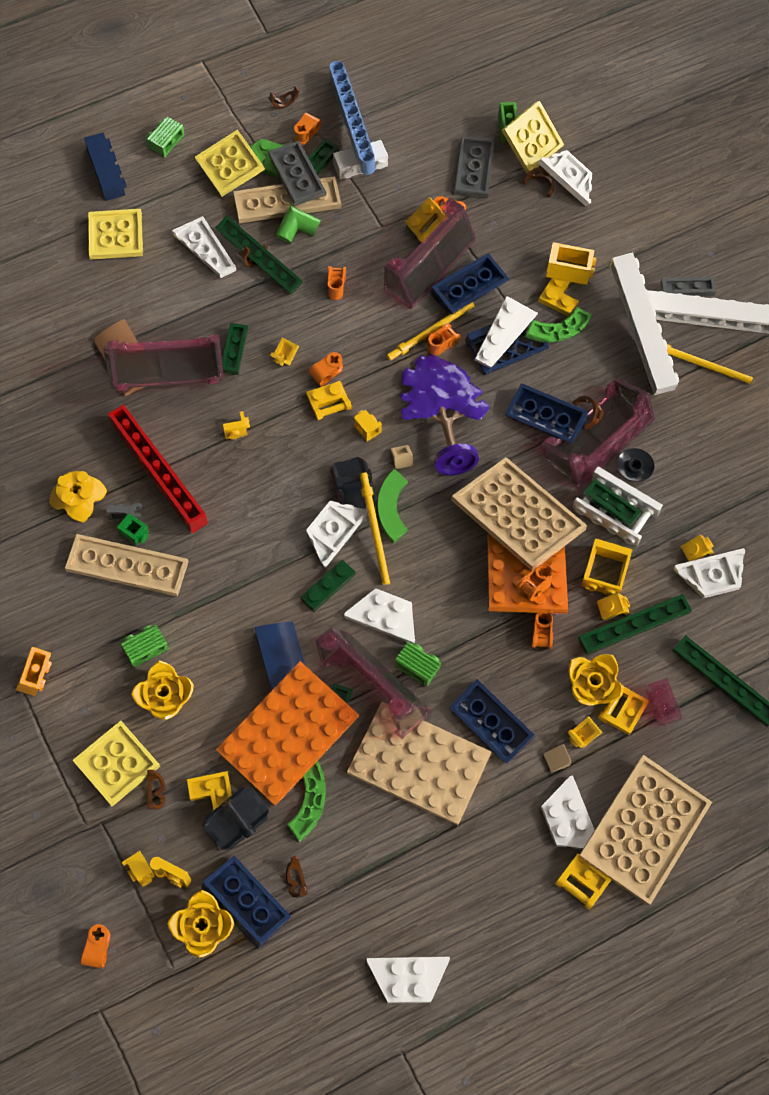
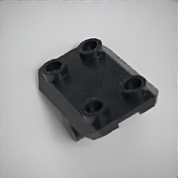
(348, 482)
(236, 818)

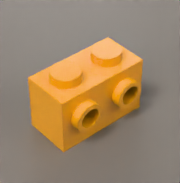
(33, 671)

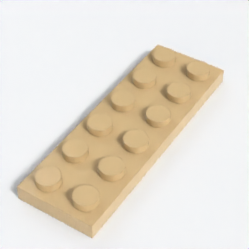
(274, 201)
(127, 565)

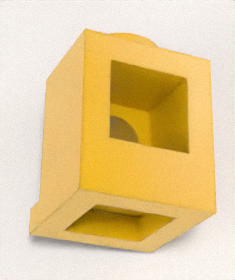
(367, 425)
(139, 869)

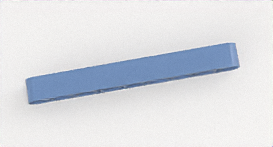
(352, 118)

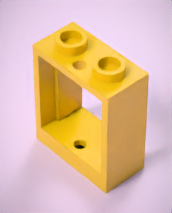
(567, 271)
(610, 551)

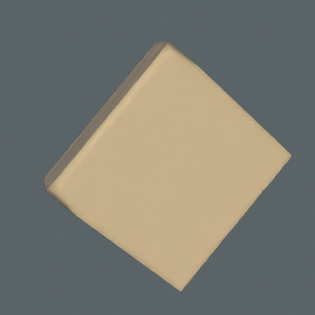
(402, 456)
(557, 758)

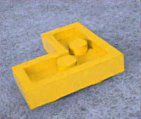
(554, 297)
(214, 786)

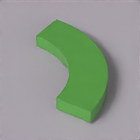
(558, 332)
(387, 506)
(313, 803)

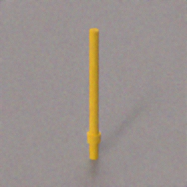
(404, 347)
(709, 365)
(367, 493)

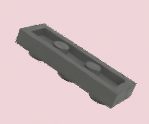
(689, 286)

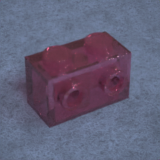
(665, 702)

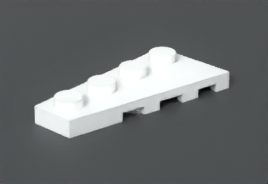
(204, 244)
(506, 327)

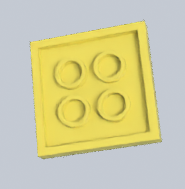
(532, 136)
(229, 163)
(115, 234)
(116, 763)

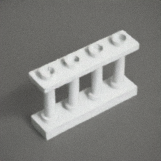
(630, 494)

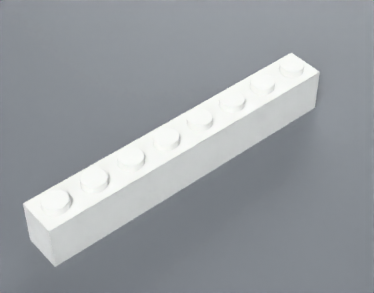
(710, 312)
(644, 324)

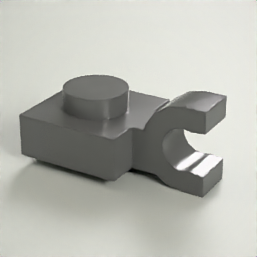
(120, 511)

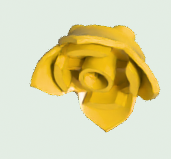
(81, 504)
(604, 671)
(163, 678)
(200, 908)

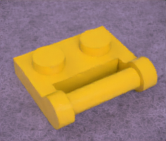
(423, 216)
(326, 396)
(628, 714)
(175, 874)
(587, 876)

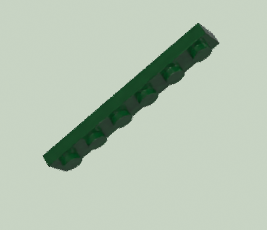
(259, 255)
(634, 624)
(723, 679)

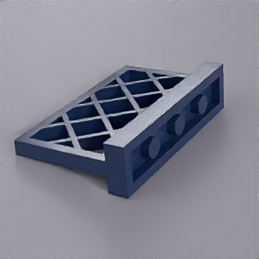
(478, 336)

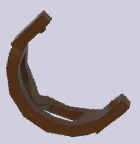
(294, 94)
(530, 175)
(243, 256)
(593, 421)
(152, 775)
(294, 864)

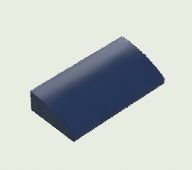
(469, 284)
(547, 413)
(279, 650)
(492, 721)
(247, 901)

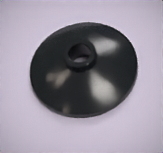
(639, 459)

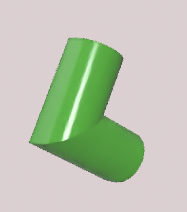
(294, 220)

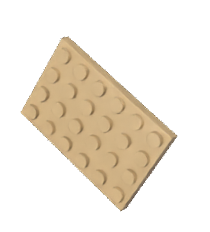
(519, 513)
(423, 768)
(645, 830)

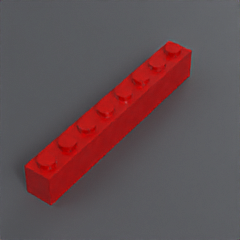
(158, 469)

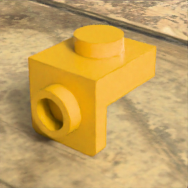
(285, 352)
(236, 429)
(697, 548)
(613, 606)
(584, 733)

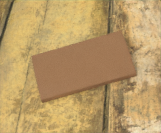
(117, 332)

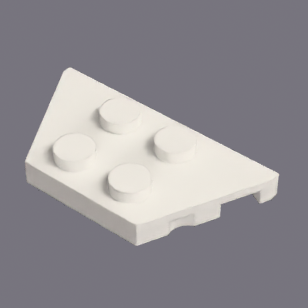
(570, 174)
(334, 528)
(713, 574)
(384, 614)
(568, 816)
(408, 978)

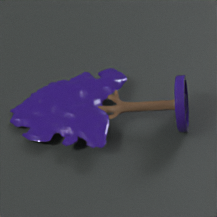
(440, 387)

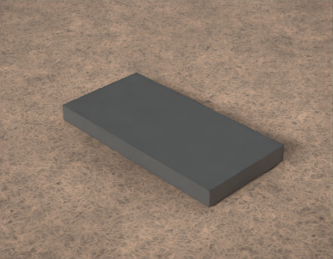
(474, 167)
(296, 173)

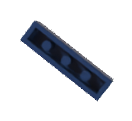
(104, 166)

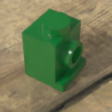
(129, 526)

